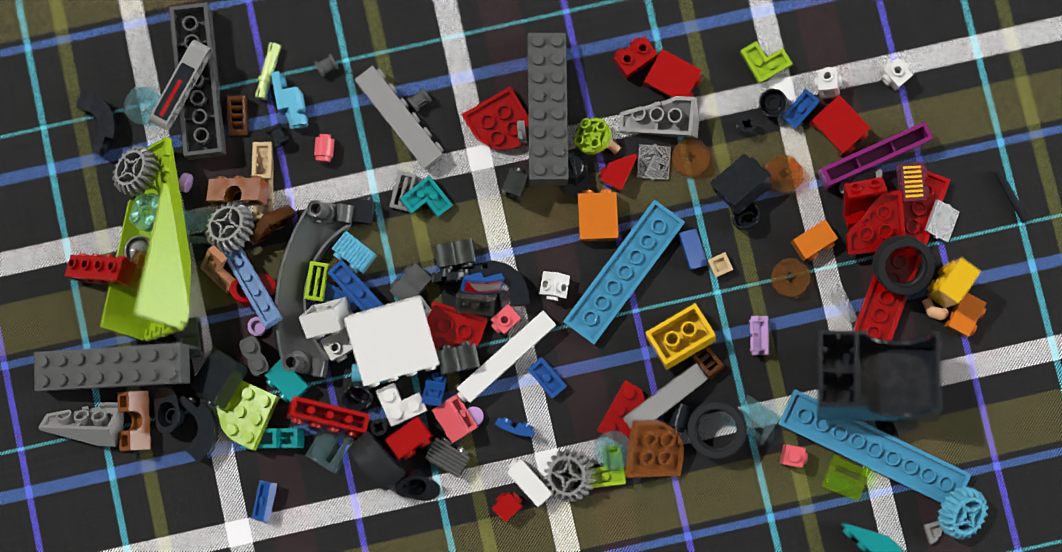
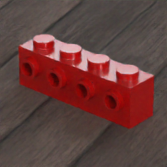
(101, 269)
(327, 416)

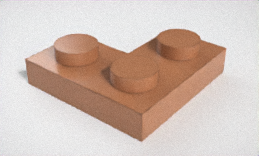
(213, 267)

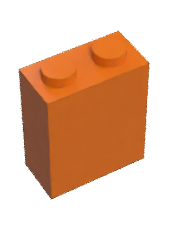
(597, 215)

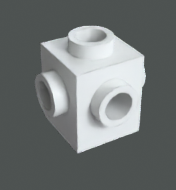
(895, 73)
(828, 82)
(554, 285)

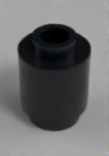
(680, 417)

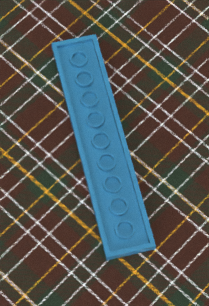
(874, 449)

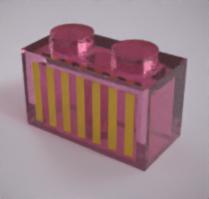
(912, 182)

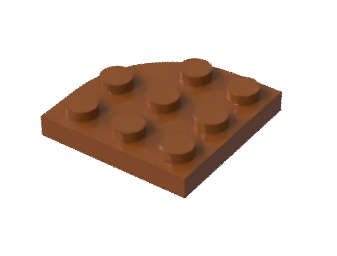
(653, 450)

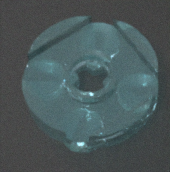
(132, 103)
(140, 208)
(602, 454)

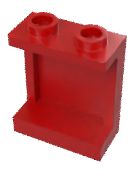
(673, 76)
(841, 125)
(859, 197)

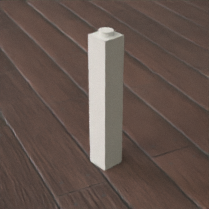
(505, 357)

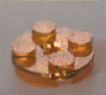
(684, 166)
(790, 166)
(796, 269)

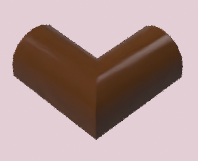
(270, 222)

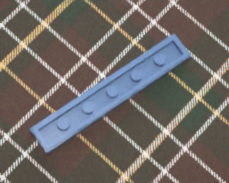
(253, 287)

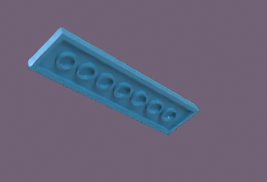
(624, 272)

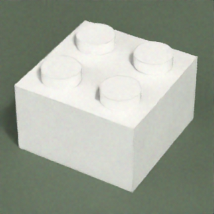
(325, 318)

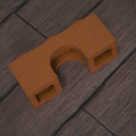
(224, 189)
(137, 406)

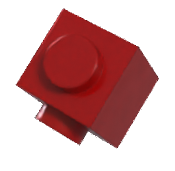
(507, 505)

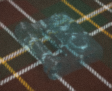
(196, 222)
(759, 415)
(323, 446)

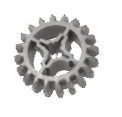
(136, 171)
(230, 227)
(567, 482)

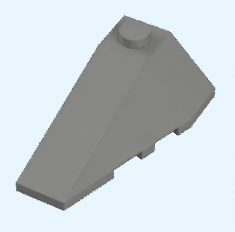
(665, 118)
(93, 425)

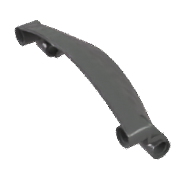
(307, 243)

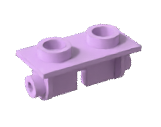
(760, 335)

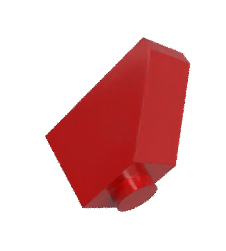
(617, 172)

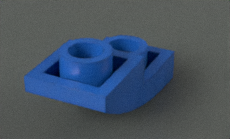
(434, 389)
(521, 429)

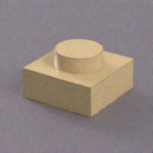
(720, 265)

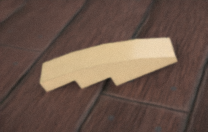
(263, 166)

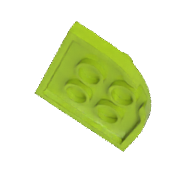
(247, 414)

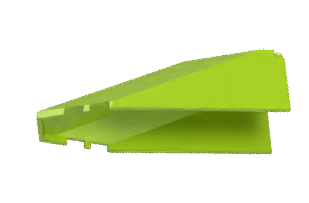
(164, 290)

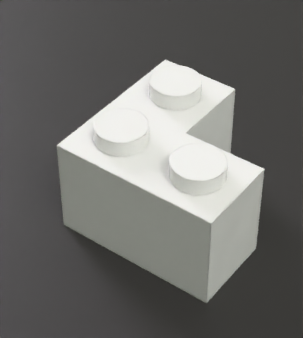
(398, 409)

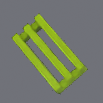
(324, 281)

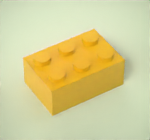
(952, 282)
(680, 336)

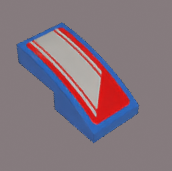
(478, 284)

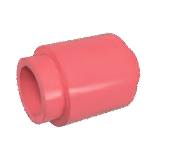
(324, 148)

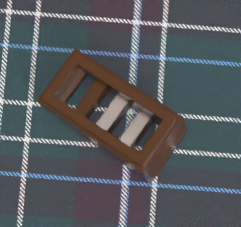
(230, 108)
(715, 371)

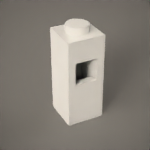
(528, 481)

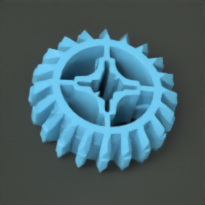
(962, 512)

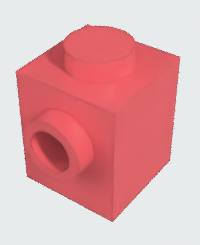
(505, 320)
(793, 456)

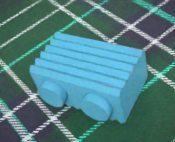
(354, 252)

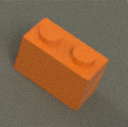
(814, 240)
(965, 315)

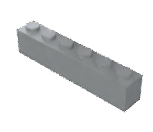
(399, 118)

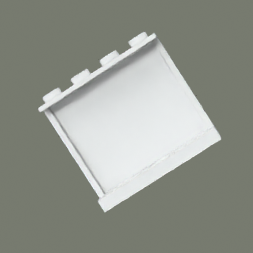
(391, 341)

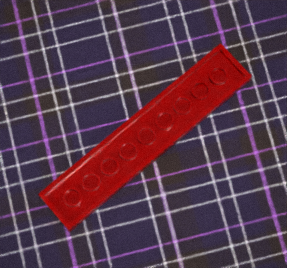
(881, 307)

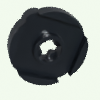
(448, 278)

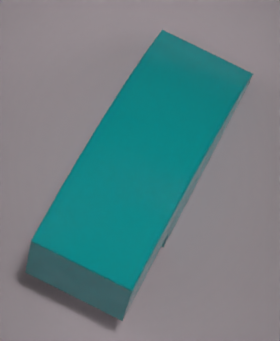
(282, 438)

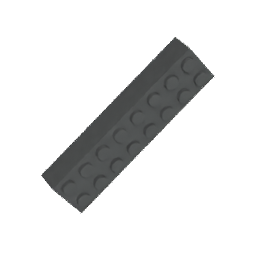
(547, 109)
(202, 111)
(112, 367)

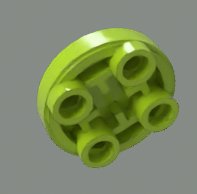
(592, 136)

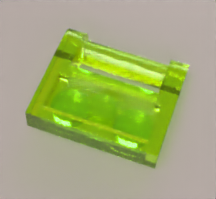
(842, 483)

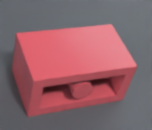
(454, 418)

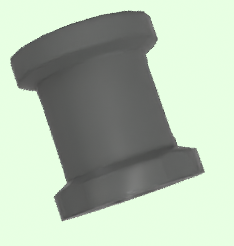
(326, 65)
(419, 99)

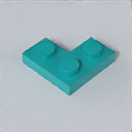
(429, 193)

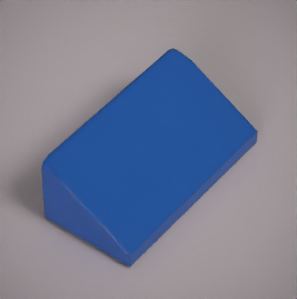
(692, 249)

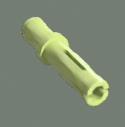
(265, 79)

